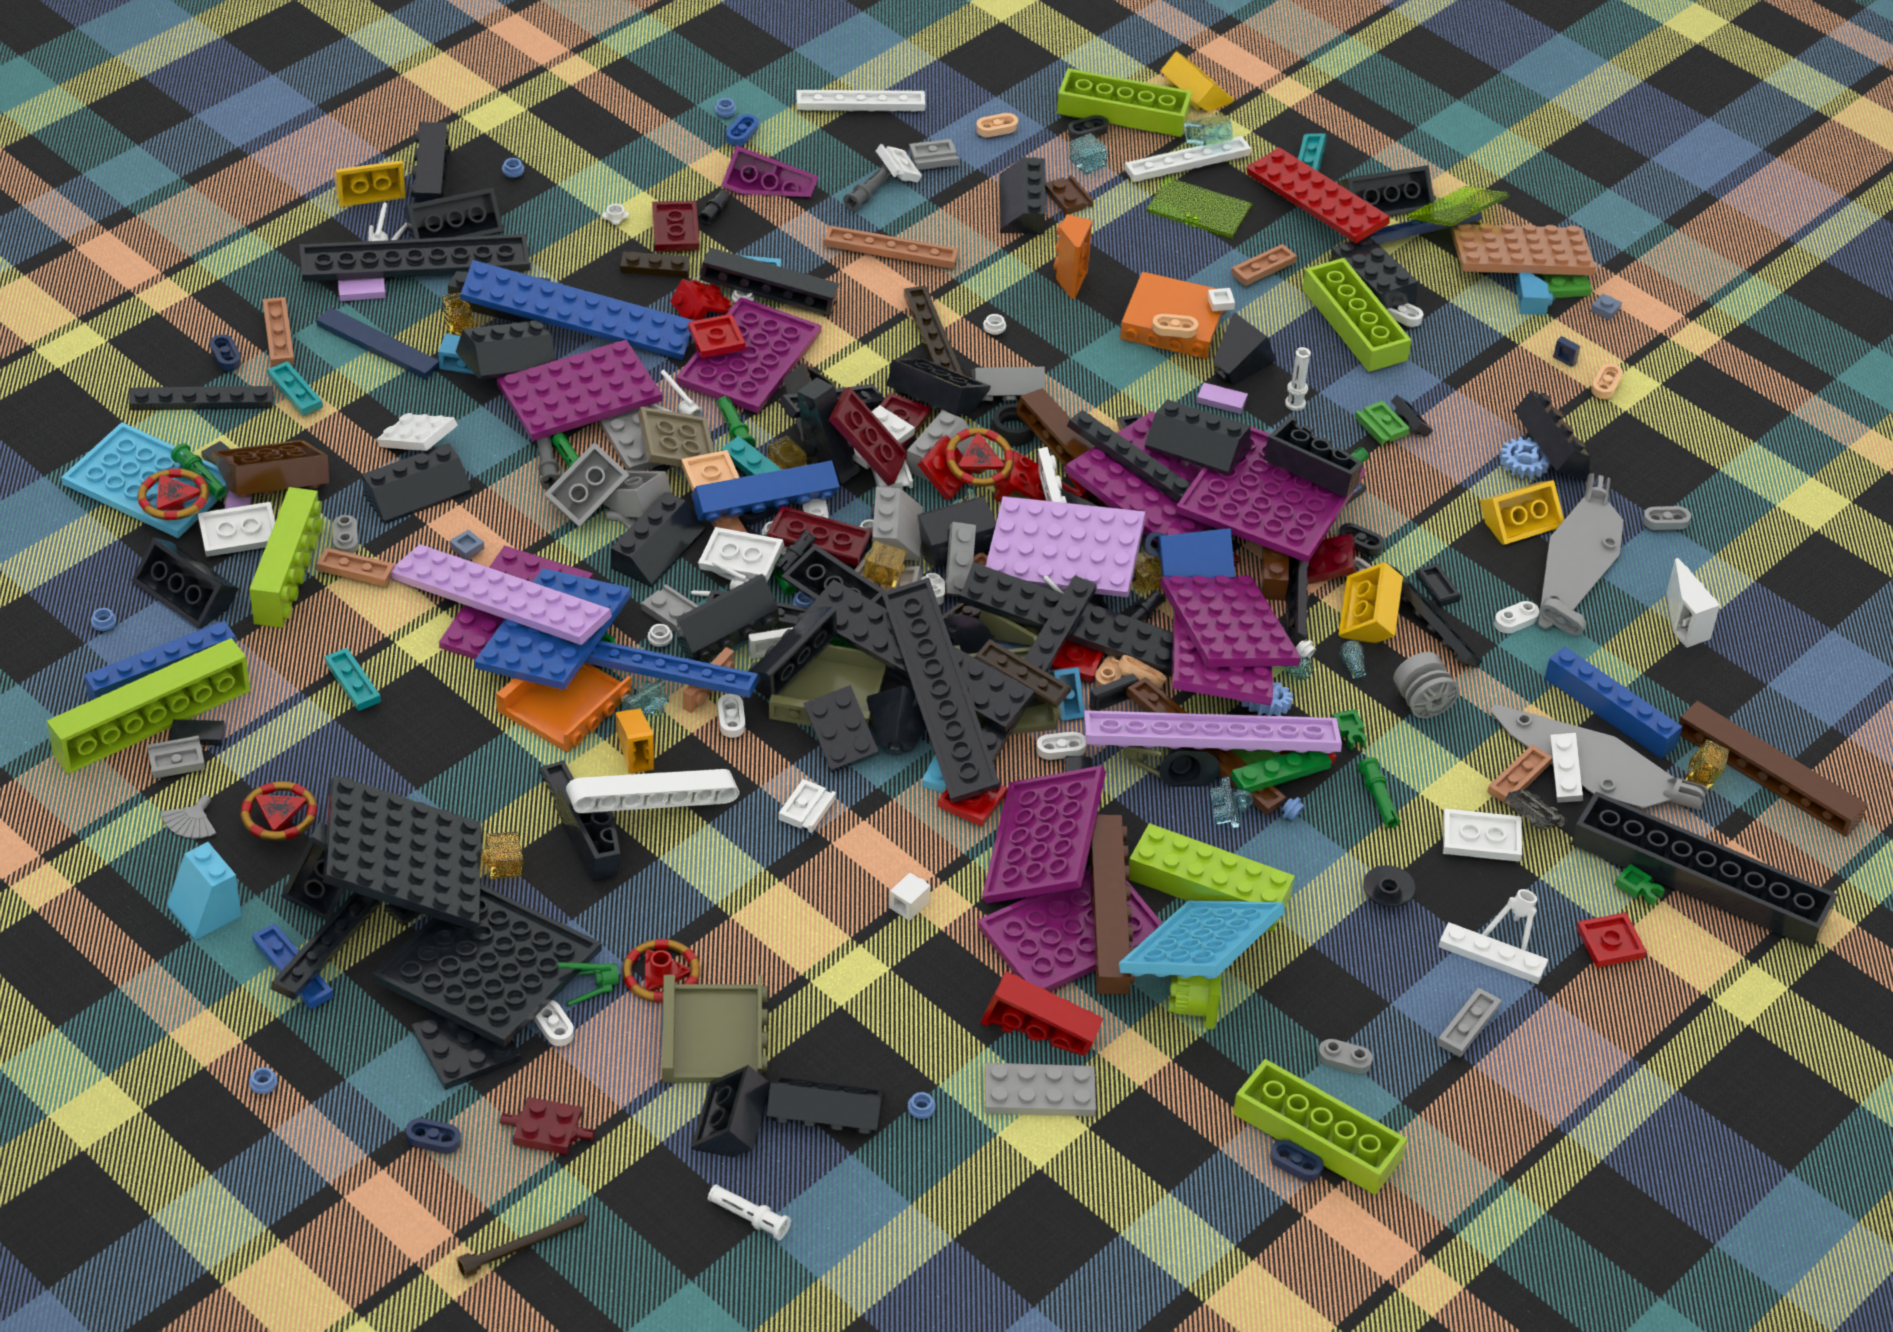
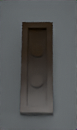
(655, 264)

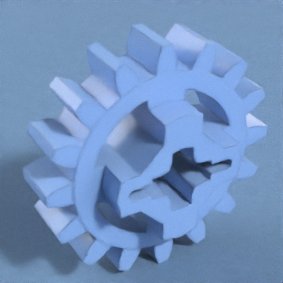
(1525, 458)
(1281, 702)

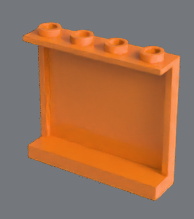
(1170, 296)
(561, 714)

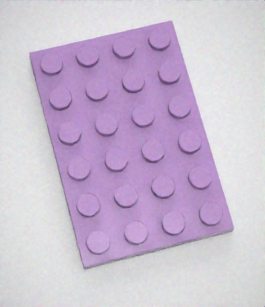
(1066, 541)

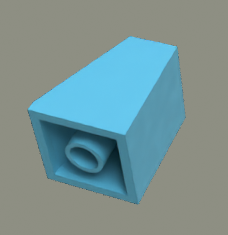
(204, 892)

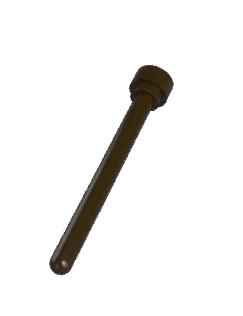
(470, 1264)

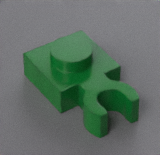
(1351, 726)
(1639, 883)

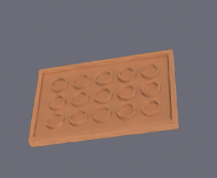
(1523, 249)

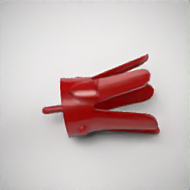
(1080, 491)

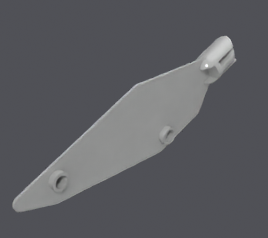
(1582, 547)
(1605, 762)

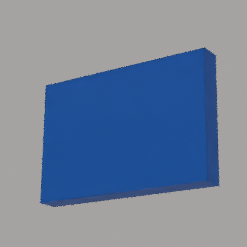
(1197, 554)

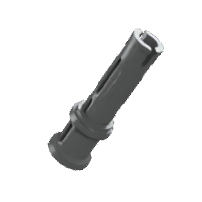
(863, 192)
(548, 467)

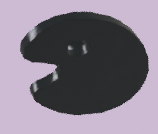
(970, 632)

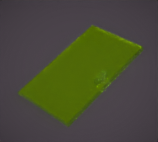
(1458, 206)
(1199, 207)

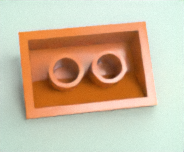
(1073, 253)

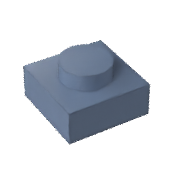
(1606, 307)
(466, 544)

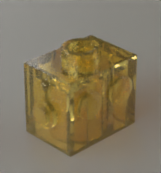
(456, 313)
(786, 453)
(884, 563)
(1147, 573)
(1707, 764)
(503, 855)

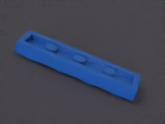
(280, 952)

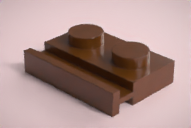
(1068, 195)

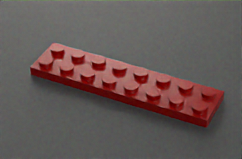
(1318, 195)

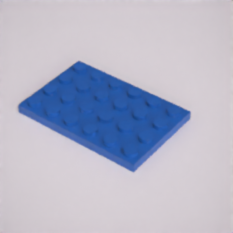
(542, 657)

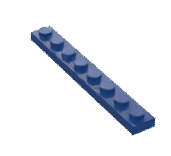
(673, 668)

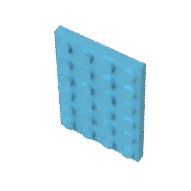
(119, 467)
(1201, 938)

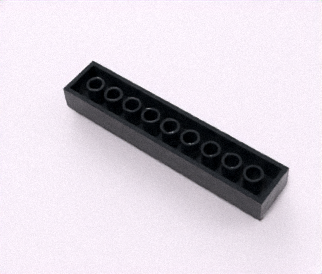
(1704, 869)

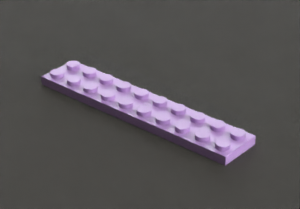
(501, 594)
(1212, 731)

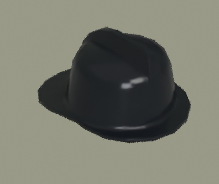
(1189, 768)

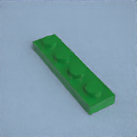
(1280, 770)

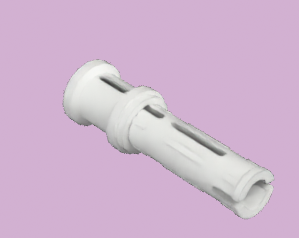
(1297, 387)
(761, 1216)

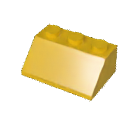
(1188, 76)
(369, 183)
(1523, 512)
(1371, 604)

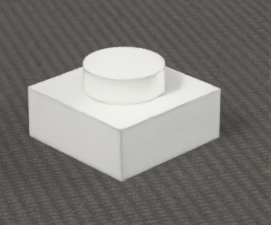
(1221, 299)

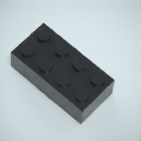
(1379, 272)

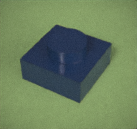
(1566, 351)

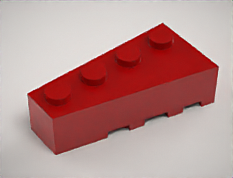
(1041, 1015)

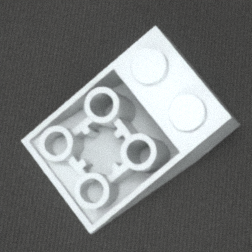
(1690, 606)

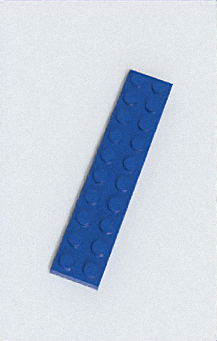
(576, 309)

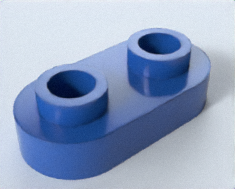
(742, 130)

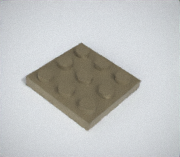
(673, 436)

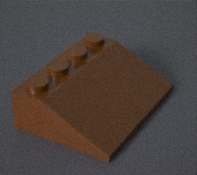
(272, 467)

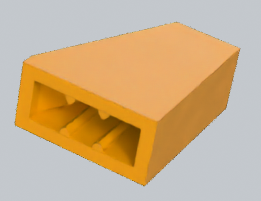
(635, 740)

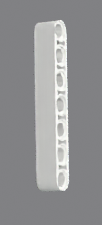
(652, 790)

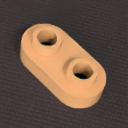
(997, 125)
(1175, 325)
(1607, 381)
(1133, 666)
(1110, 668)

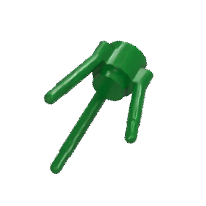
(603, 974)

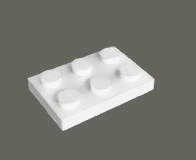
(896, 426)
(416, 432)
(1050, 482)
(236, 528)
(741, 552)
(1482, 835)

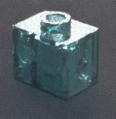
(1088, 153)

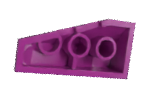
(760, 175)

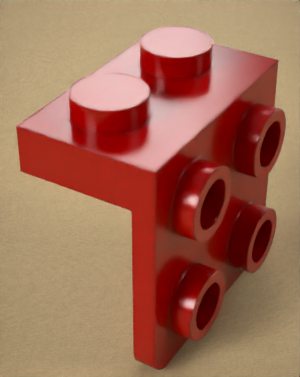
(695, 299)
(1023, 478)

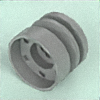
(1426, 685)

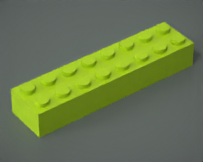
(148, 706)

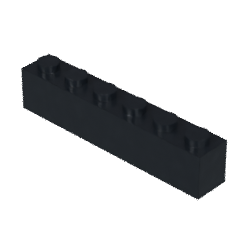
(769, 281)

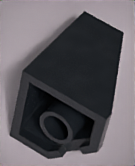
(1242, 351)
(896, 719)

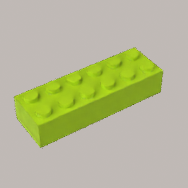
(1124, 102)
(1356, 314)
(286, 557)
(1204, 871)
(1322, 1124)

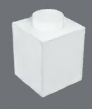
(909, 896)

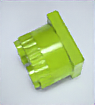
(1196, 997)

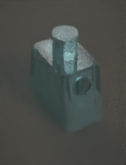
(1213, 128)

